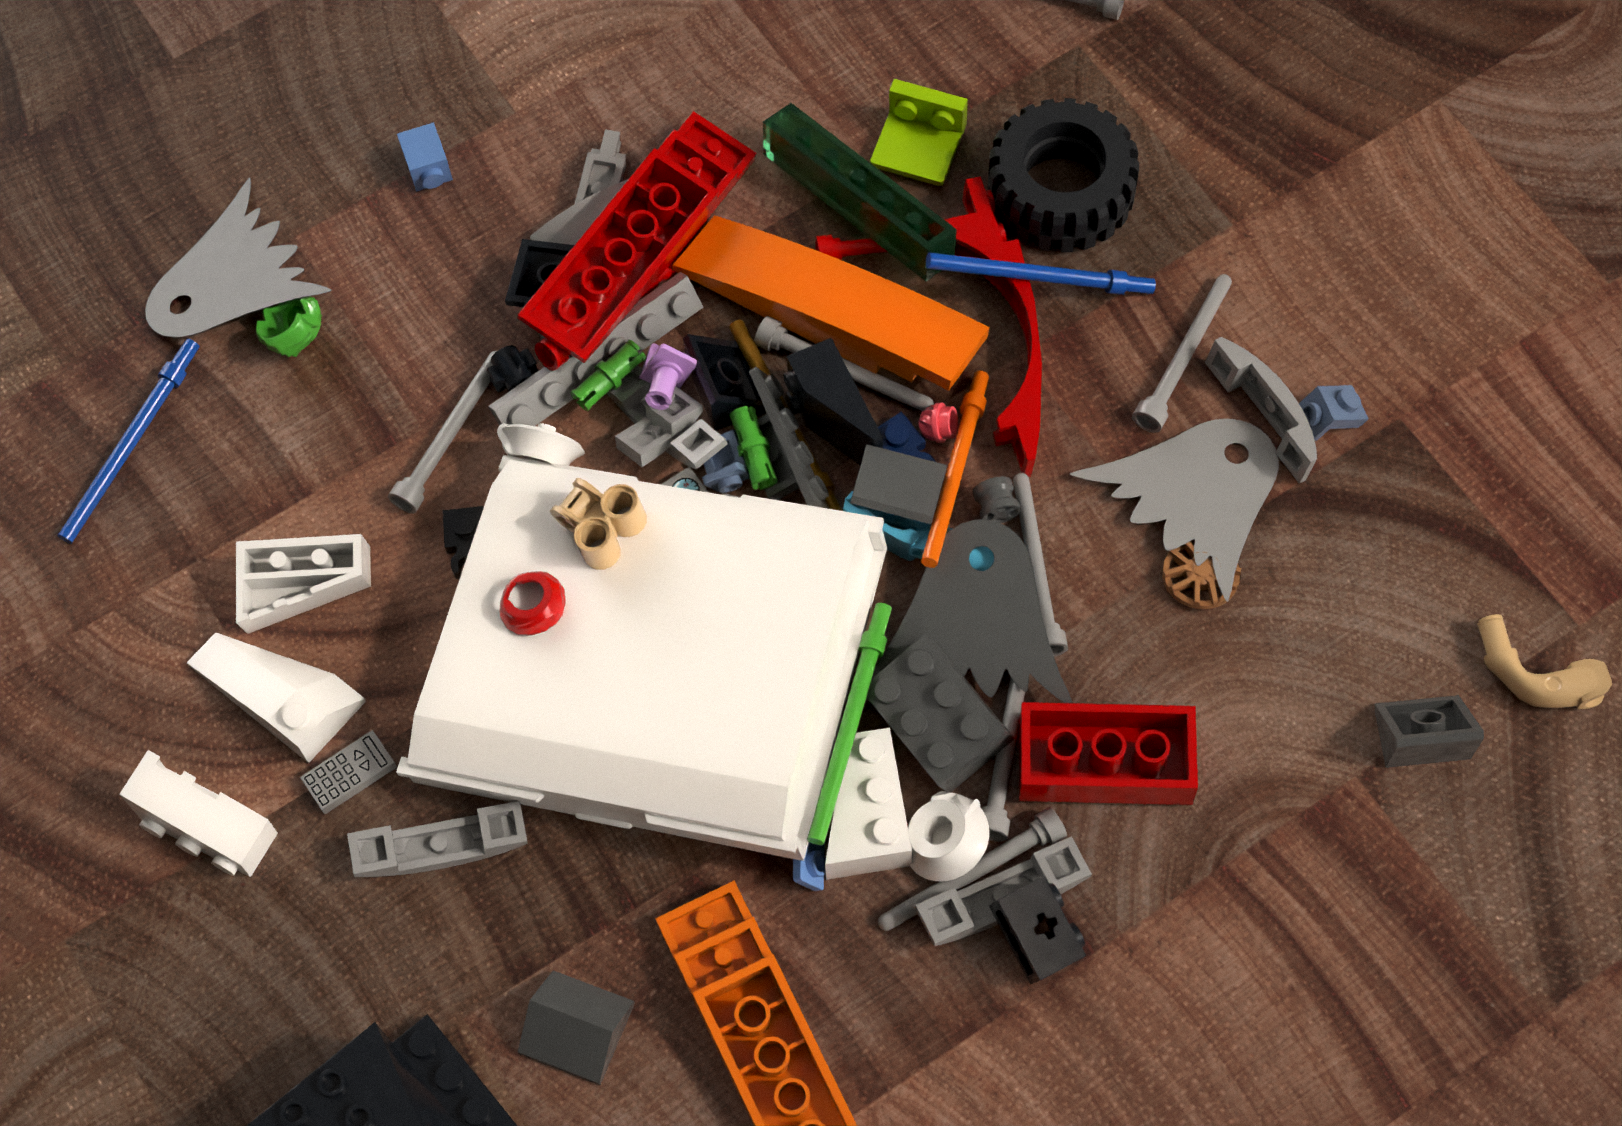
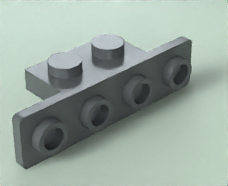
(787, 454)

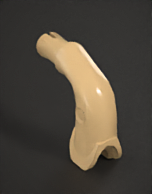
(1578, 685)

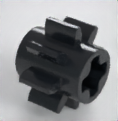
(511, 367)

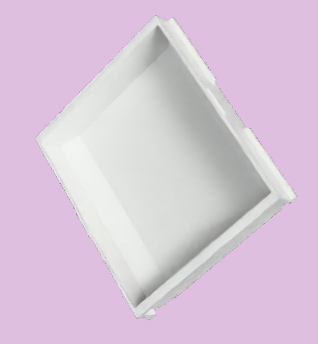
(677, 685)

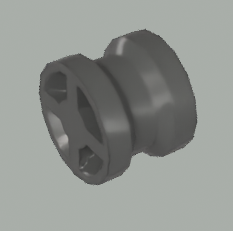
(996, 499)

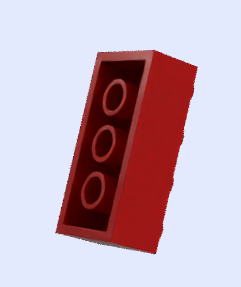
(1107, 753)

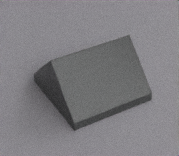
(898, 484)
(1427, 731)
(574, 1026)

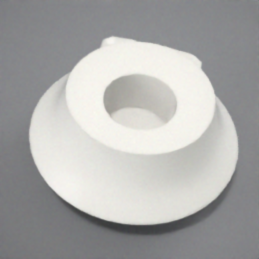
(538, 443)
(947, 836)

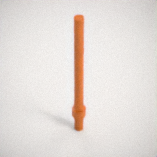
(972, 409)

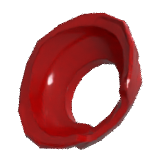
(542, 616)

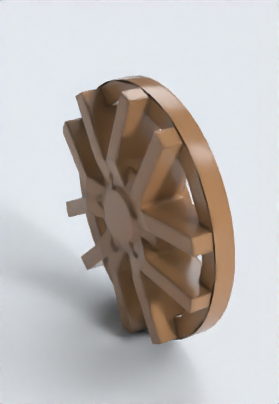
(1195, 577)

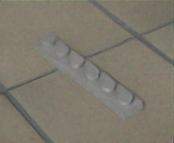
(644, 324)

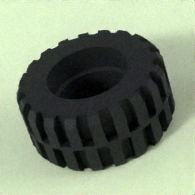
(1070, 133)

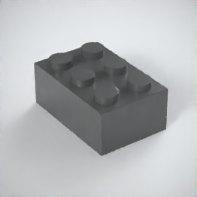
(937, 714)

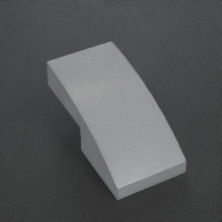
(654, 433)

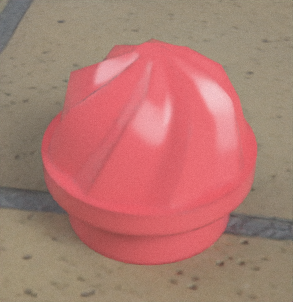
(939, 422)

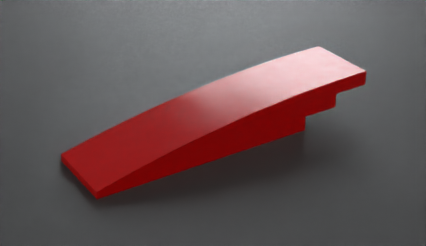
(637, 236)

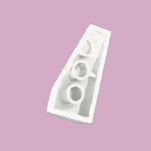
(282, 694)

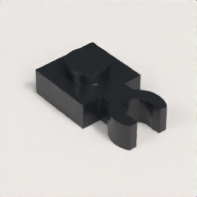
(459, 533)

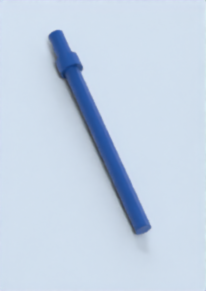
(1113, 281)
(170, 377)

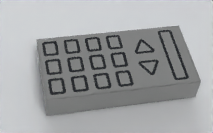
(348, 772)

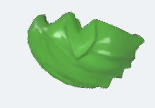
(290, 326)

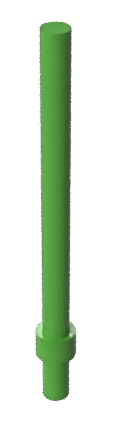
(871, 648)

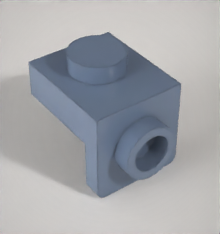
(1333, 409)
(726, 468)

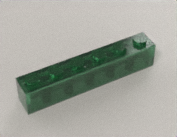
(857, 189)

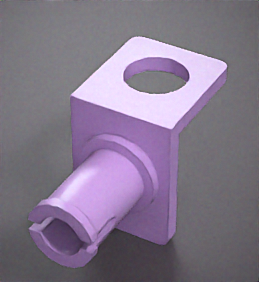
(665, 370)

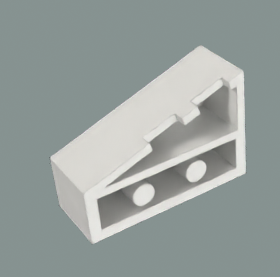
(296, 575)
(869, 814)
(197, 817)

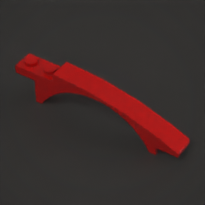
(984, 238)

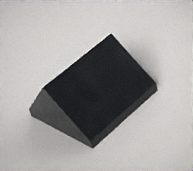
(532, 268)
(721, 378)

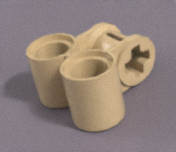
(595, 517)

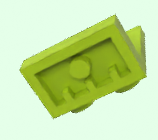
(920, 132)

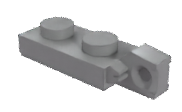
(602, 166)

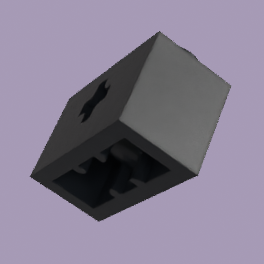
(1041, 953)

